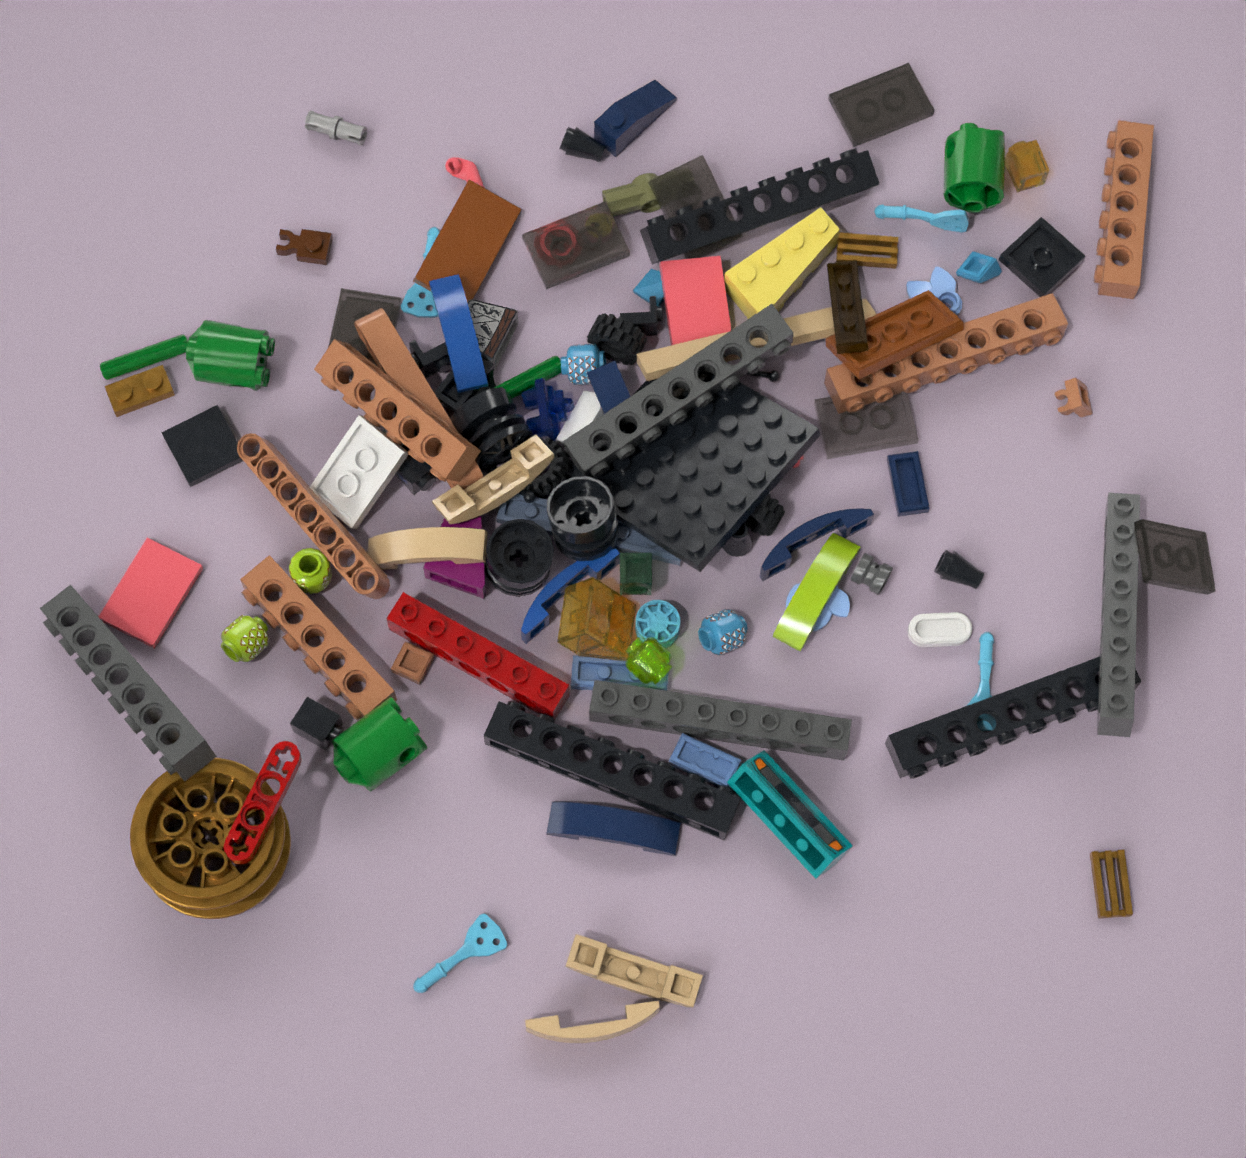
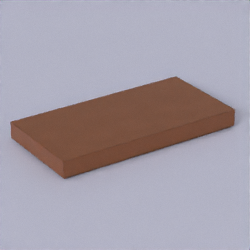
(469, 239)
(900, 333)

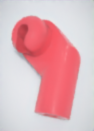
(463, 170)

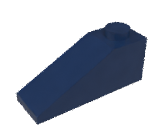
(631, 116)

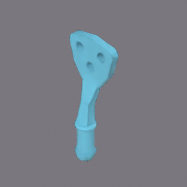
(947, 220)
(412, 295)
(986, 651)
(469, 949)

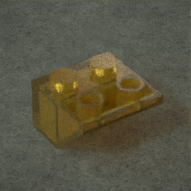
(596, 621)

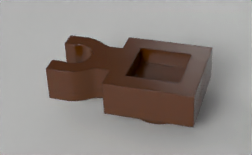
(309, 246)

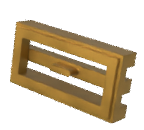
(868, 245)
(1108, 856)

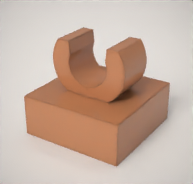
(1077, 398)

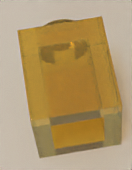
(1026, 165)

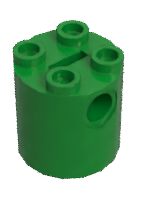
(974, 168)
(230, 355)
(377, 746)

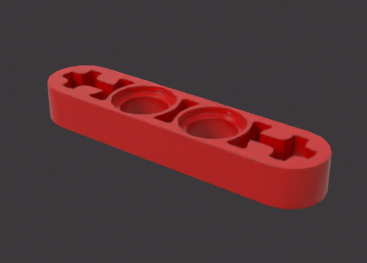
(258, 800)

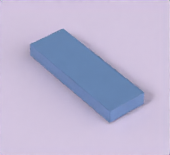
(588, 669)

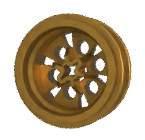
(221, 891)

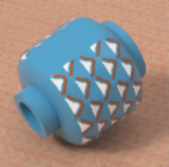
(581, 360)
(722, 632)

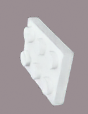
(358, 472)

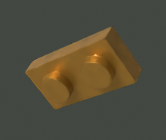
(139, 390)

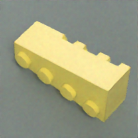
(781, 265)

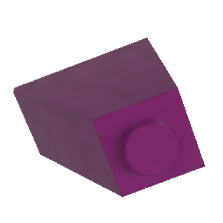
(463, 577)

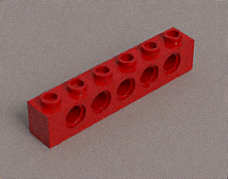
(478, 656)

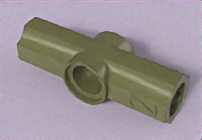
(632, 196)

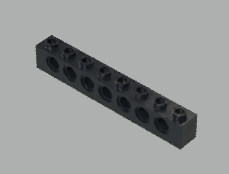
(859, 177)
(911, 762)
(621, 785)

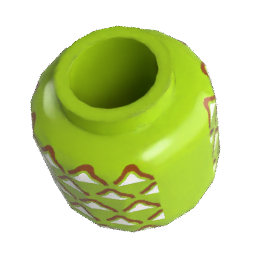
(310, 570)
(244, 638)

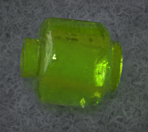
(648, 660)

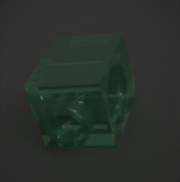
(635, 573)

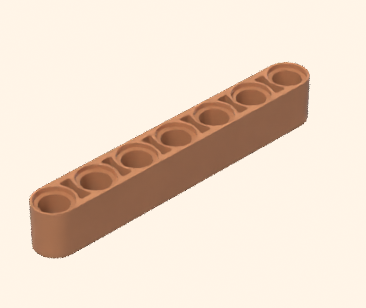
(397, 362)
(325, 521)

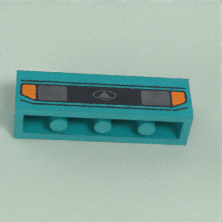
(789, 814)

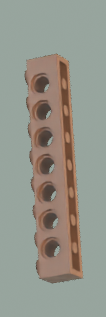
(1040, 313)

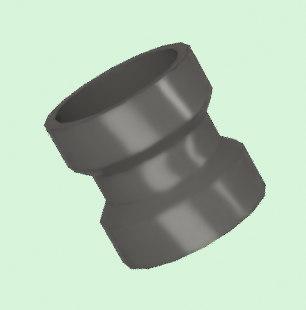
(871, 573)

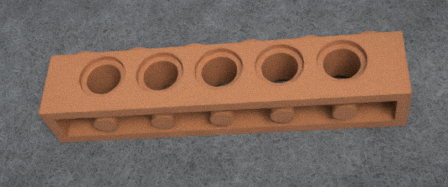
(1136, 141)
(456, 451)
(269, 578)

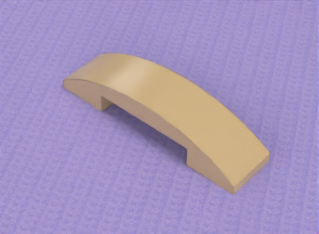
(498, 486)
(428, 545)
(633, 972)
(550, 1028)

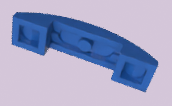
(458, 333)
(537, 616)

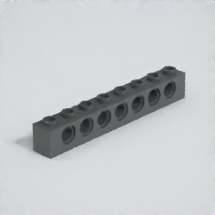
(765, 324)
(1118, 616)
(128, 683)
(720, 720)

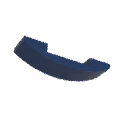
(846, 521)
(613, 826)

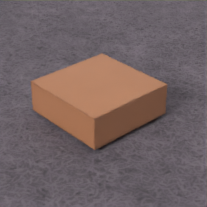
(412, 663)

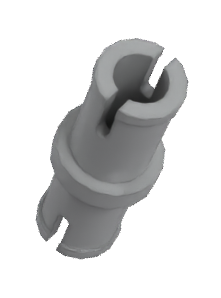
(336, 127)

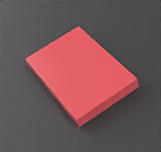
(694, 298)
(150, 592)

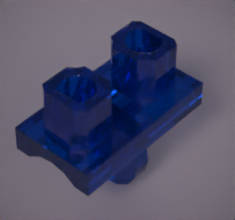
(552, 409)

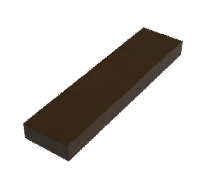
(847, 307)

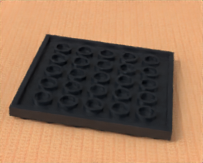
(706, 472)

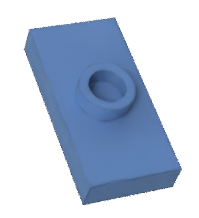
(704, 760)

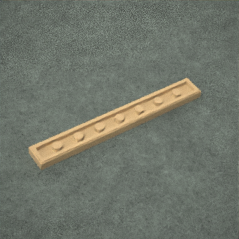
(806, 328)

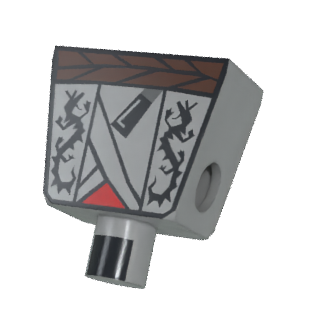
(493, 328)

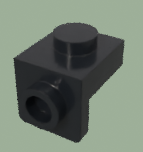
(646, 320)
(431, 361)

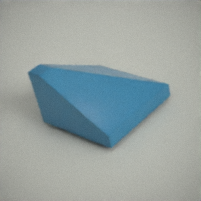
(979, 268)
(650, 286)

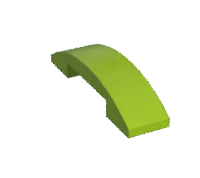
(815, 591)

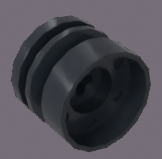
(491, 426)
(582, 518)
(523, 540)

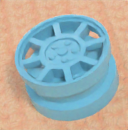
(658, 622)

